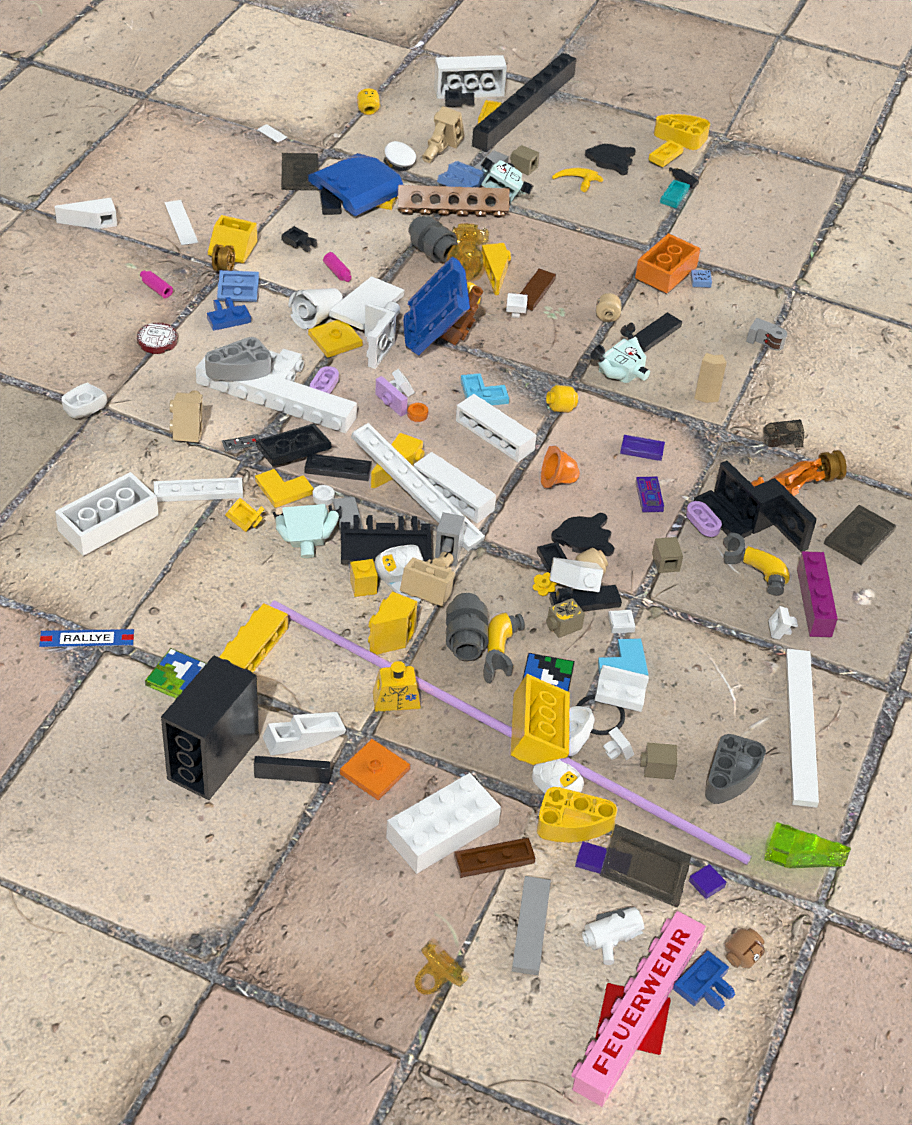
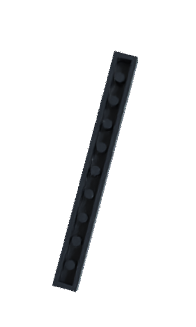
(523, 102)

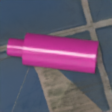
(337, 266)
(156, 283)

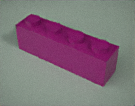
(817, 594)

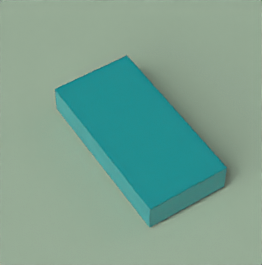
(674, 194)

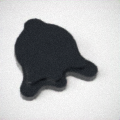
(611, 157)
(584, 533)

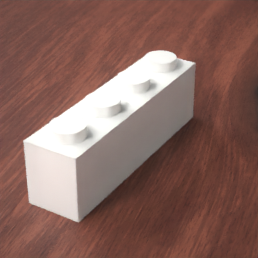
(495, 427)
(458, 488)

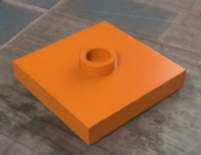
(375, 769)

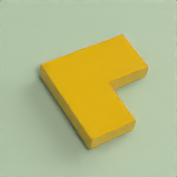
(283, 492)

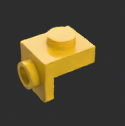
(244, 515)

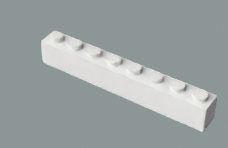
(287, 398)

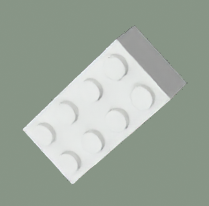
(470, 74)
(106, 513)
(443, 823)

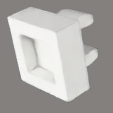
(516, 304)
(401, 383)
(781, 623)
(618, 745)

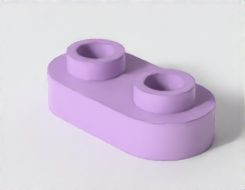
(325, 379)
(703, 518)

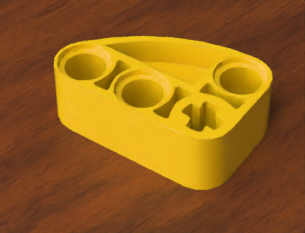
(682, 129)
(574, 816)

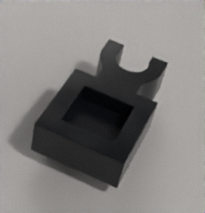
(457, 98)
(298, 237)

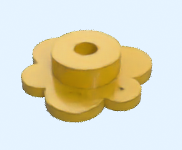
(543, 584)

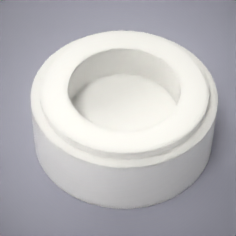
(323, 495)

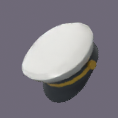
(399, 156)

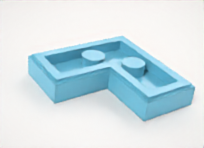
(493, 395)
(630, 659)

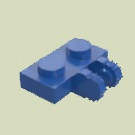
(228, 317)
(702, 978)

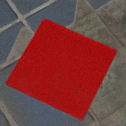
(654, 1037)

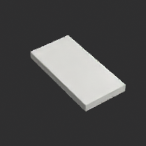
(372, 291)

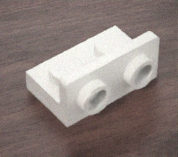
(621, 688)

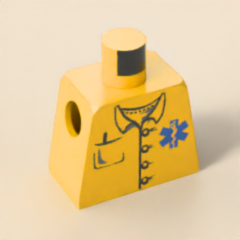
(396, 688)

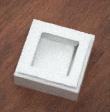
(621, 621)

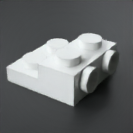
(286, 364)

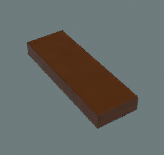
(538, 287)
(494, 857)

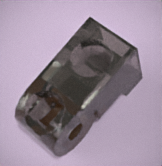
(784, 433)

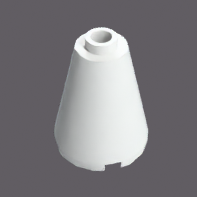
(313, 305)

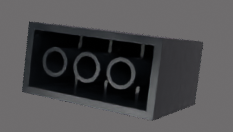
(210, 727)

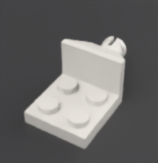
(380, 331)

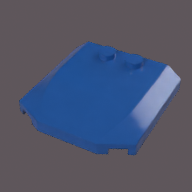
(358, 182)
(436, 306)

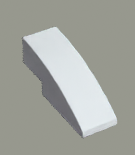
(302, 732)

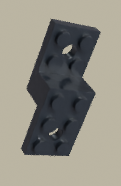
(765, 506)

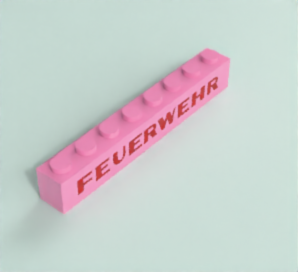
(638, 1009)

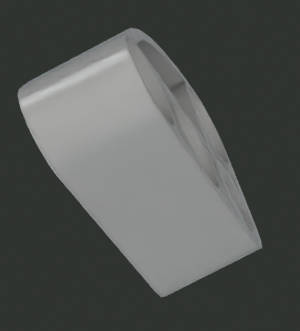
(239, 361)

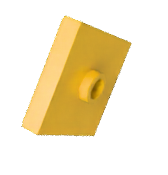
(335, 338)

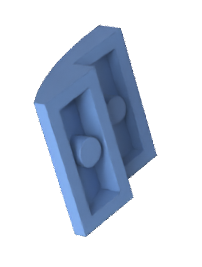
(461, 176)
(238, 285)

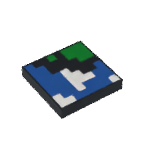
(550, 669)

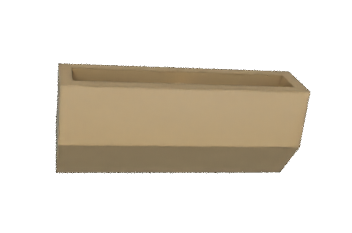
(710, 378)

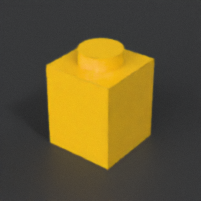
(363, 577)

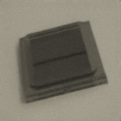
(646, 865)

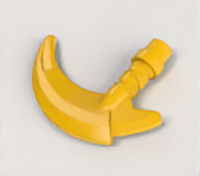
(587, 174)

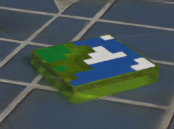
(174, 673)

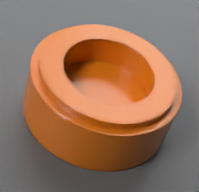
(417, 412)

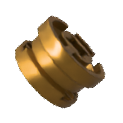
(223, 258)
(833, 465)

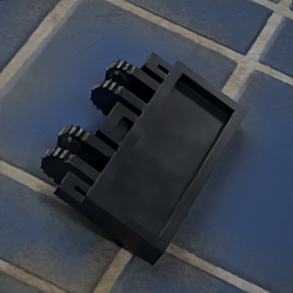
(369, 543)

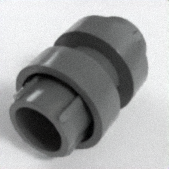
(432, 238)
(466, 626)

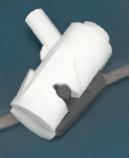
(611, 929)

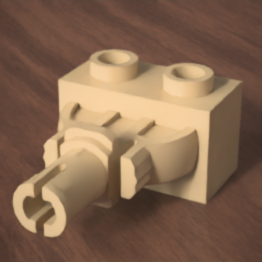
(447, 132)
(186, 416)
(428, 580)

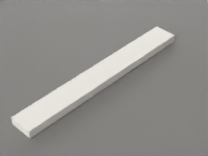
(412, 481)
(801, 729)

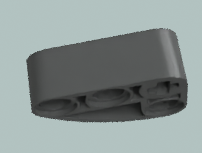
(734, 768)

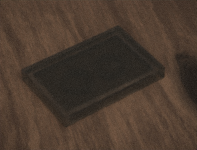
(296, 170)
(860, 534)

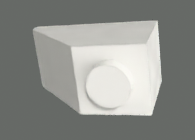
(576, 574)

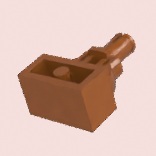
(458, 329)

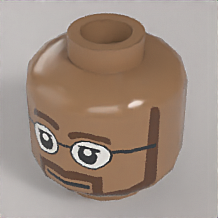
(744, 948)

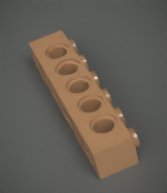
(499, 195)

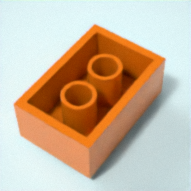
(667, 263)

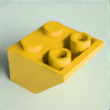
(236, 233)
(393, 624)

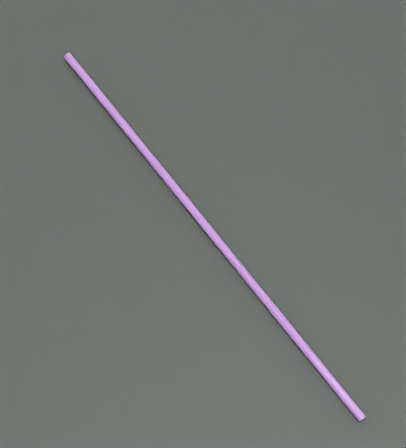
(507, 730)

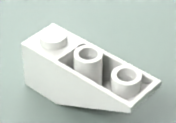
(89, 214)

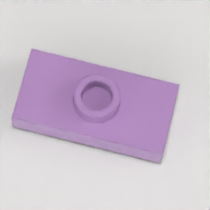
(391, 396)

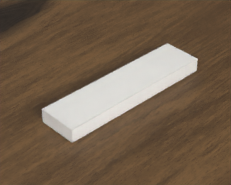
(198, 489)

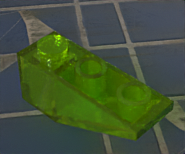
(800, 849)

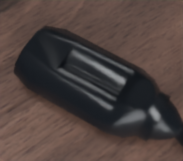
(684, 177)

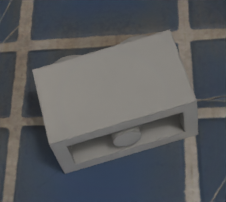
(450, 536)

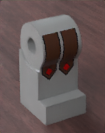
(767, 334)

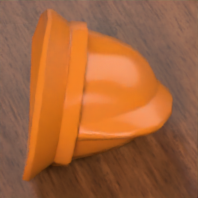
(558, 468)

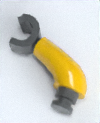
(773, 568)
(499, 630)

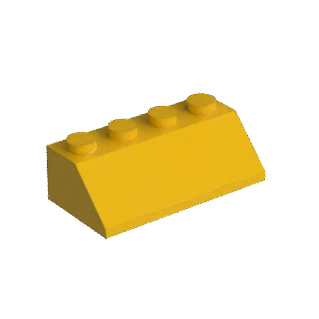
(540, 722)

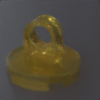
(471, 233)
(469, 257)
(441, 967)

